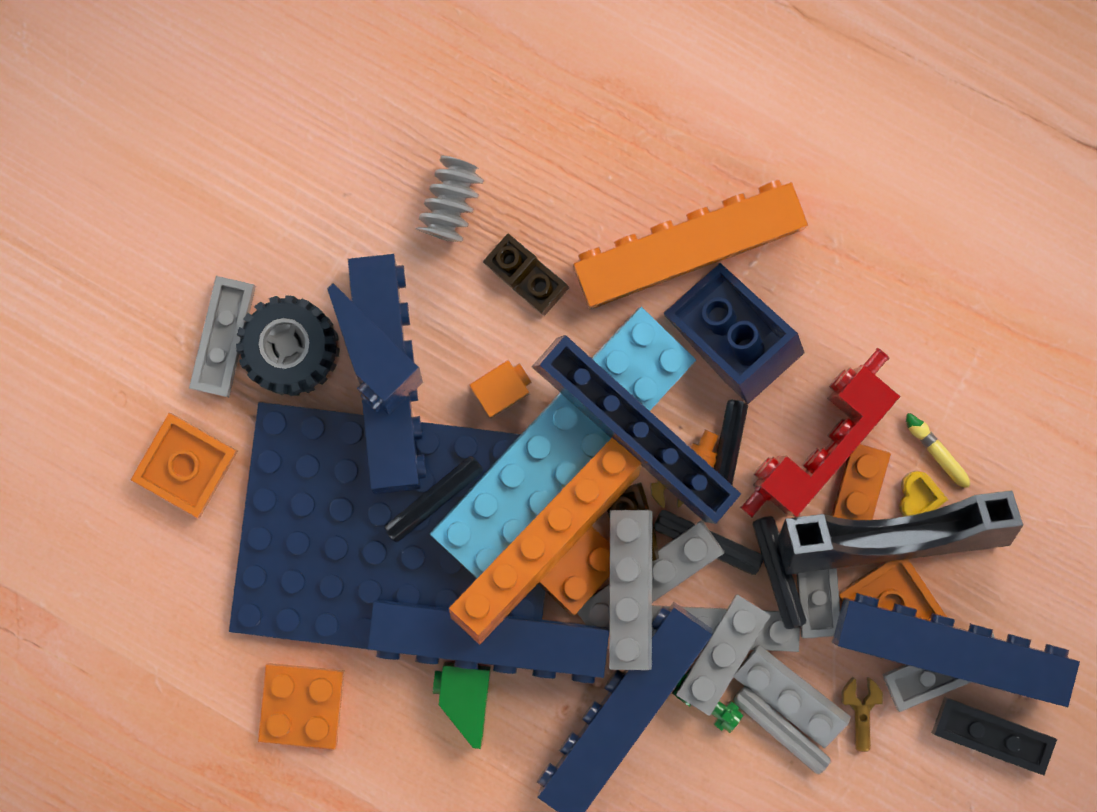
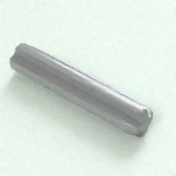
(782, 730)

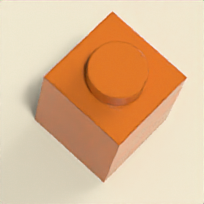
(501, 387)

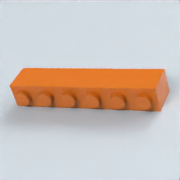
(689, 245)
(545, 541)

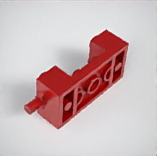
(865, 402)

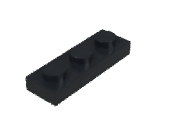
(994, 736)

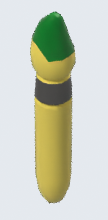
(937, 450)

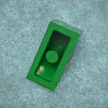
(464, 699)

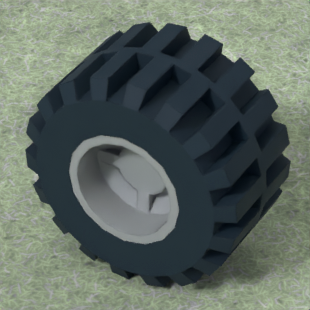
(288, 345)

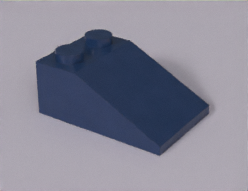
(735, 332)
(380, 365)

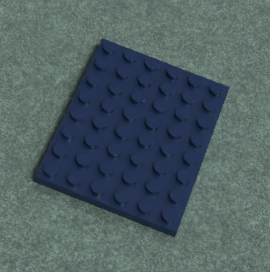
(317, 532)

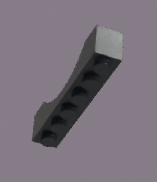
(835, 542)

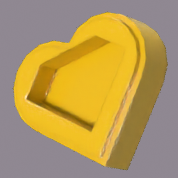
(920, 494)

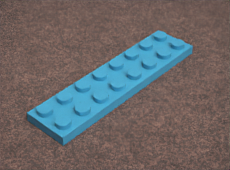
(557, 447)

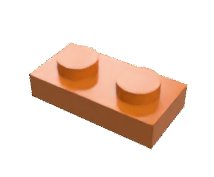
(861, 483)

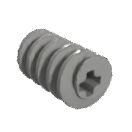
(450, 200)

